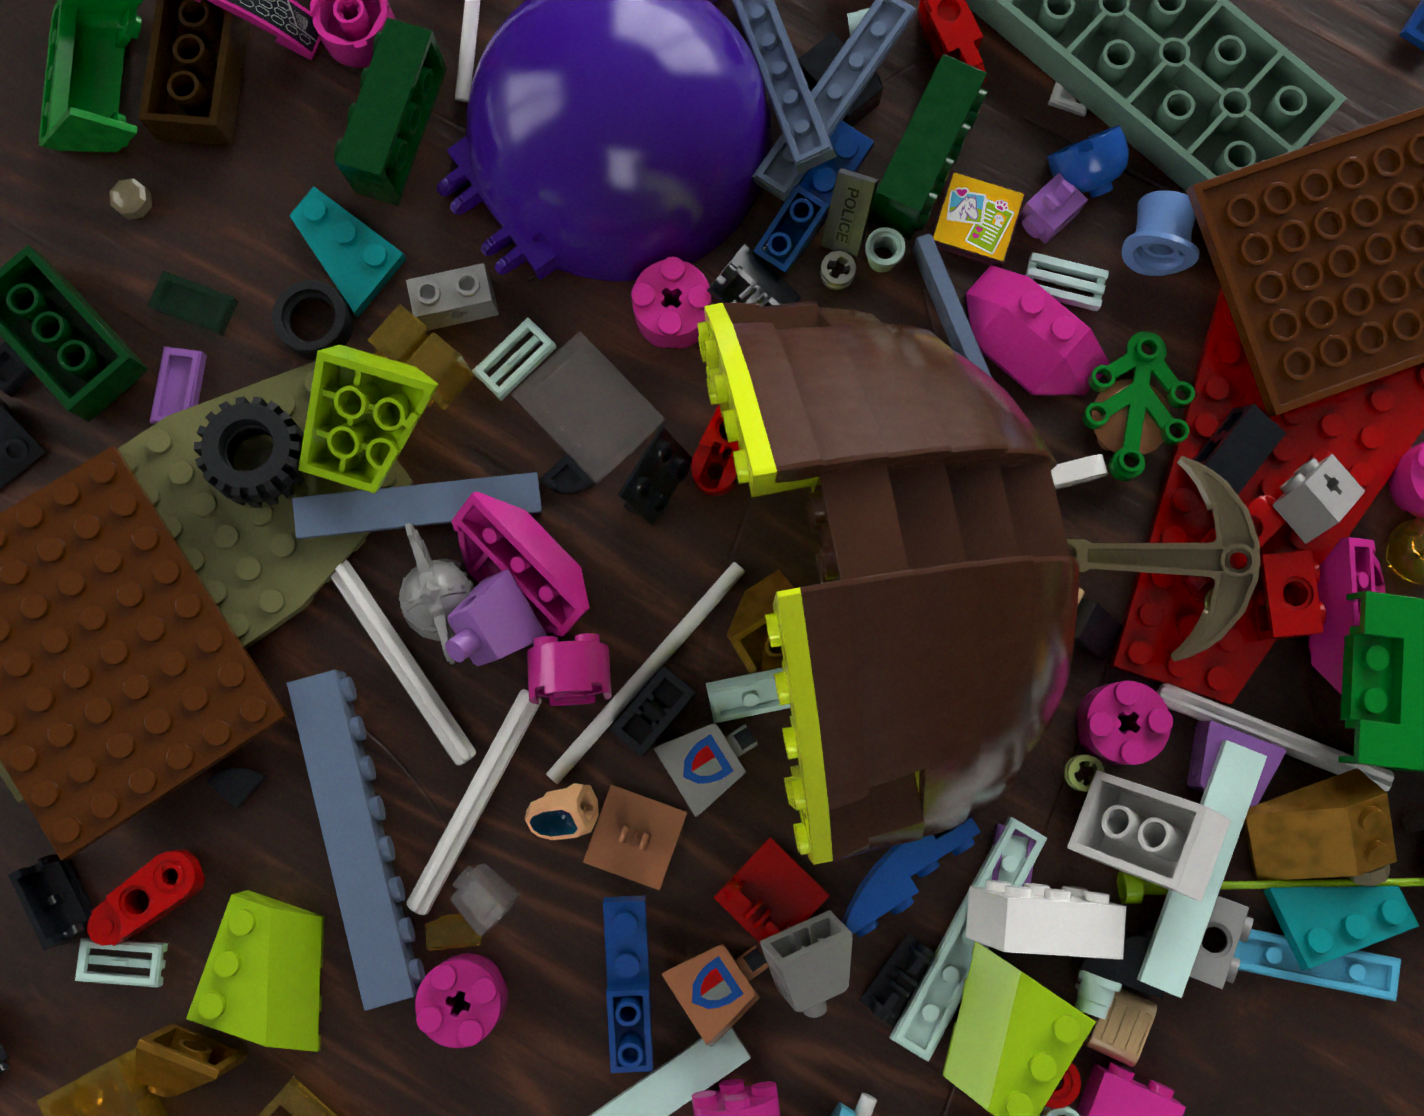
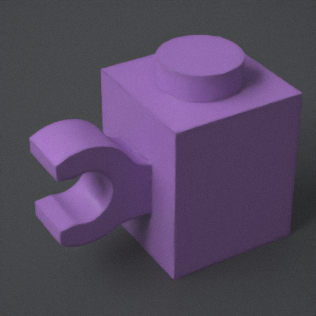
(1052, 209)

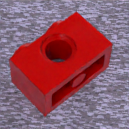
(1272, 613)

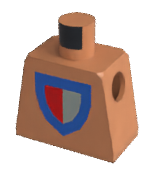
(716, 989)

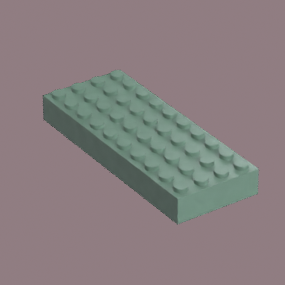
(1181, 77)

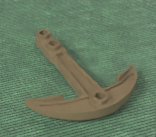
(1233, 535)

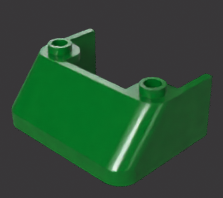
(86, 75)

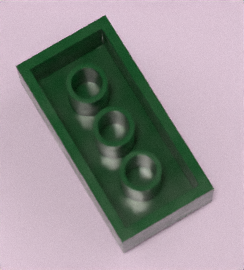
(391, 111)
(929, 147)
(63, 336)

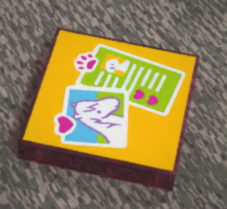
(977, 219)

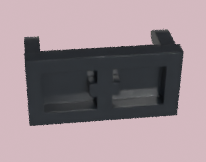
(1240, 445)
(53, 900)

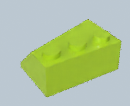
(360, 415)
(264, 974)
(1011, 1038)

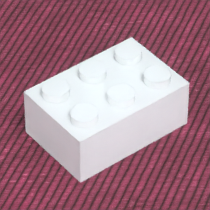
(1149, 834)
(1046, 920)

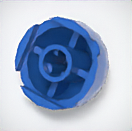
(1092, 162)

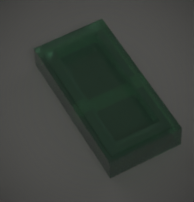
(192, 303)

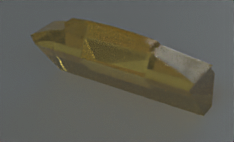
(450, 933)

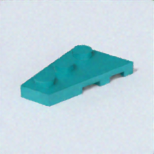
(348, 249)
(1338, 920)

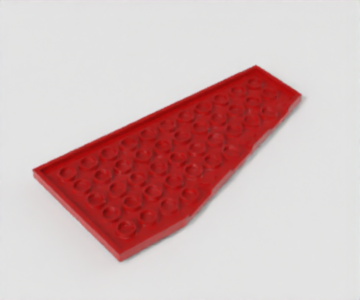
(1361, 427)

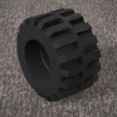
(225, 435)

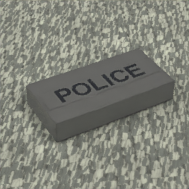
(849, 212)

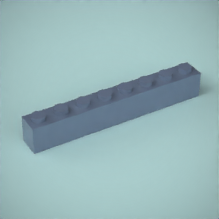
(356, 839)

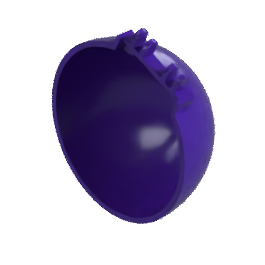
(611, 135)

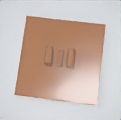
(635, 837)

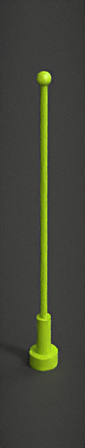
(1132, 889)

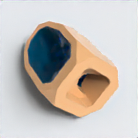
(563, 813)

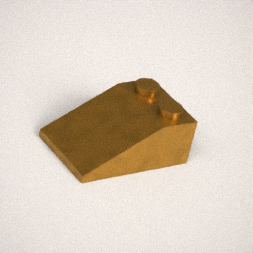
(1322, 830)

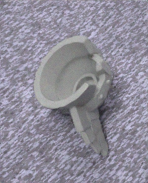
(432, 592)

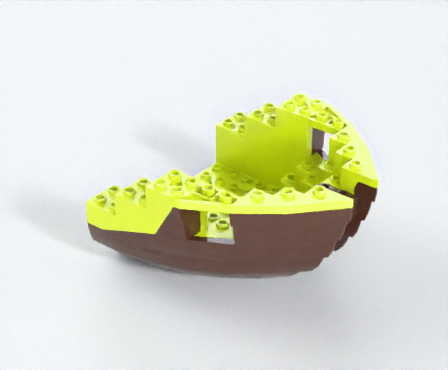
(939, 568)

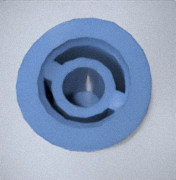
(1162, 235)

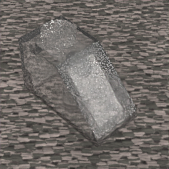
(483, 897)

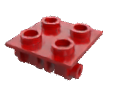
(770, 893)

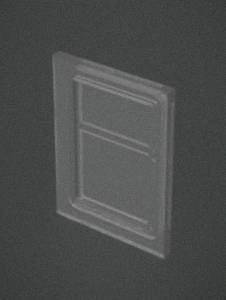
(588, 407)

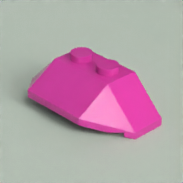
(1032, 334)
(505, 537)
(1346, 570)

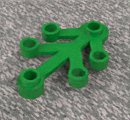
(1139, 398)

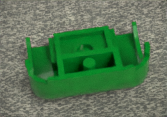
(1385, 682)

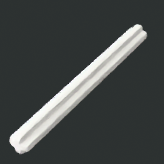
(403, 664)
(1296, 745)
(472, 804)

